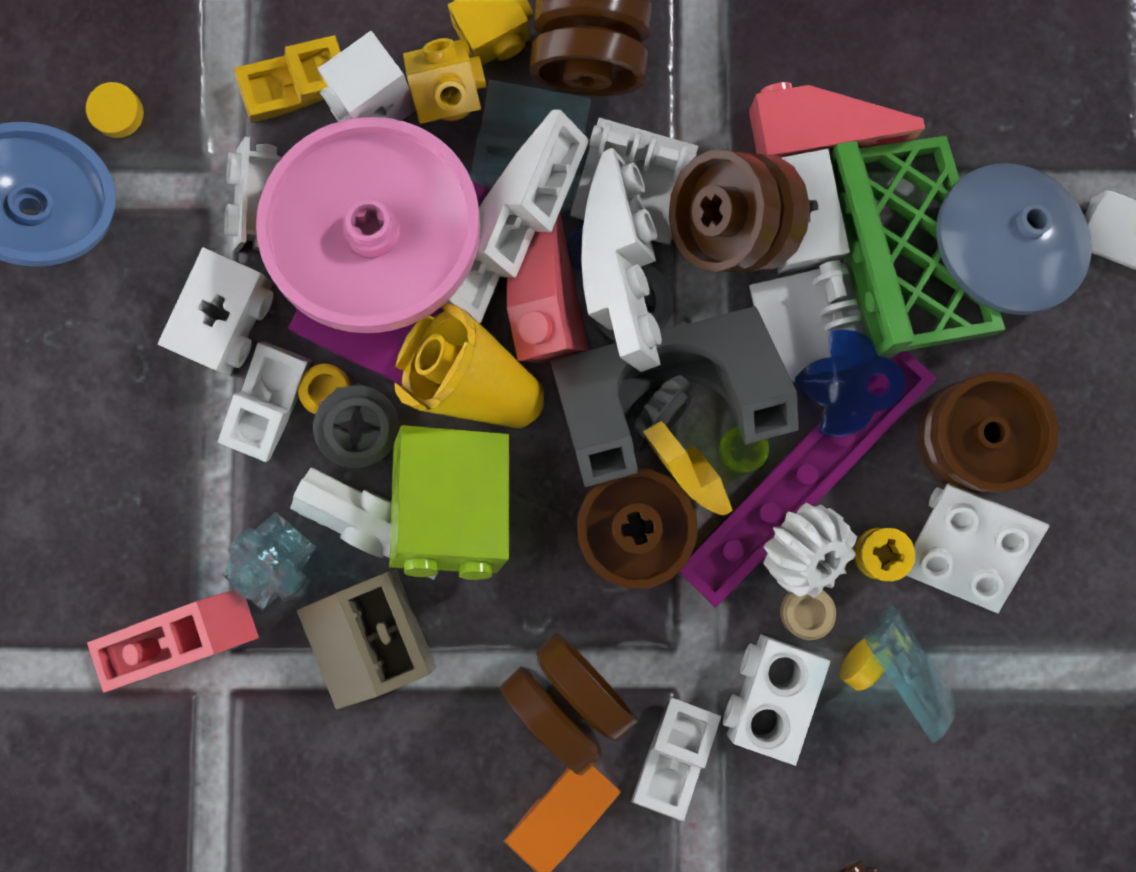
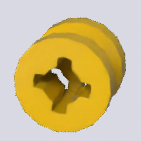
(873, 551)

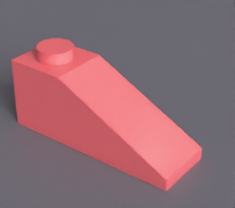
(814, 119)
(545, 301)
(172, 639)

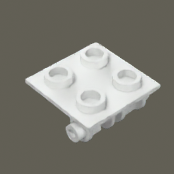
(656, 157)
(804, 310)
(974, 547)

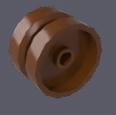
(591, 45)
(738, 211)
(1003, 457)
(667, 535)
(561, 709)

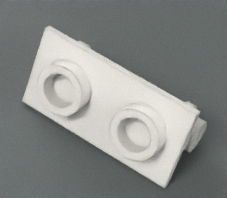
(249, 174)

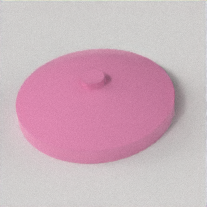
(368, 224)

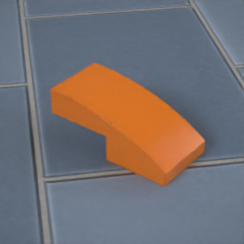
(561, 818)

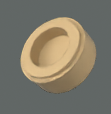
(808, 615)

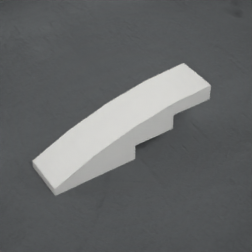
(519, 204)

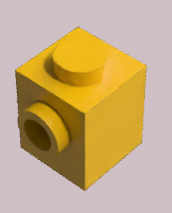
(492, 27)

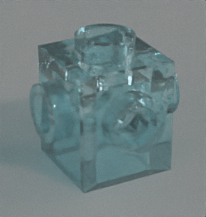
(268, 561)

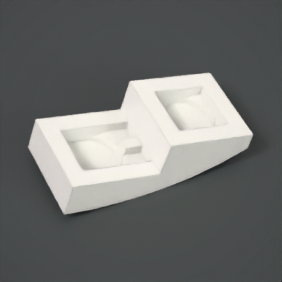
(265, 402)
(675, 759)

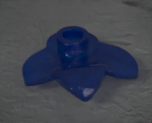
(843, 380)

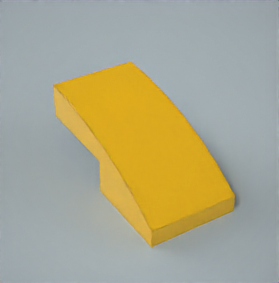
(287, 81)
(689, 469)

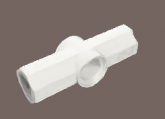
(357, 515)

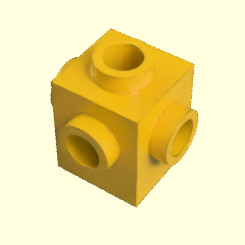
(444, 80)

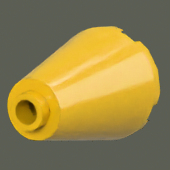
(465, 373)

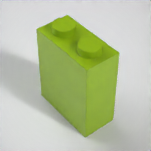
(449, 502)

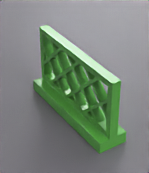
(870, 261)

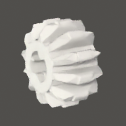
(810, 550)

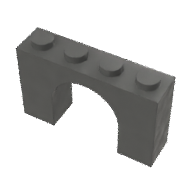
(721, 352)

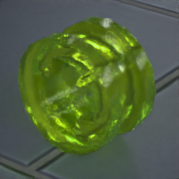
(743, 465)

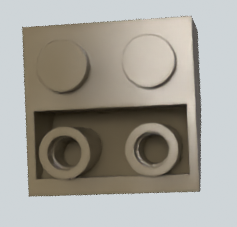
(367, 640)

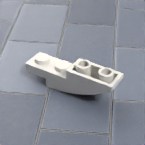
(613, 251)

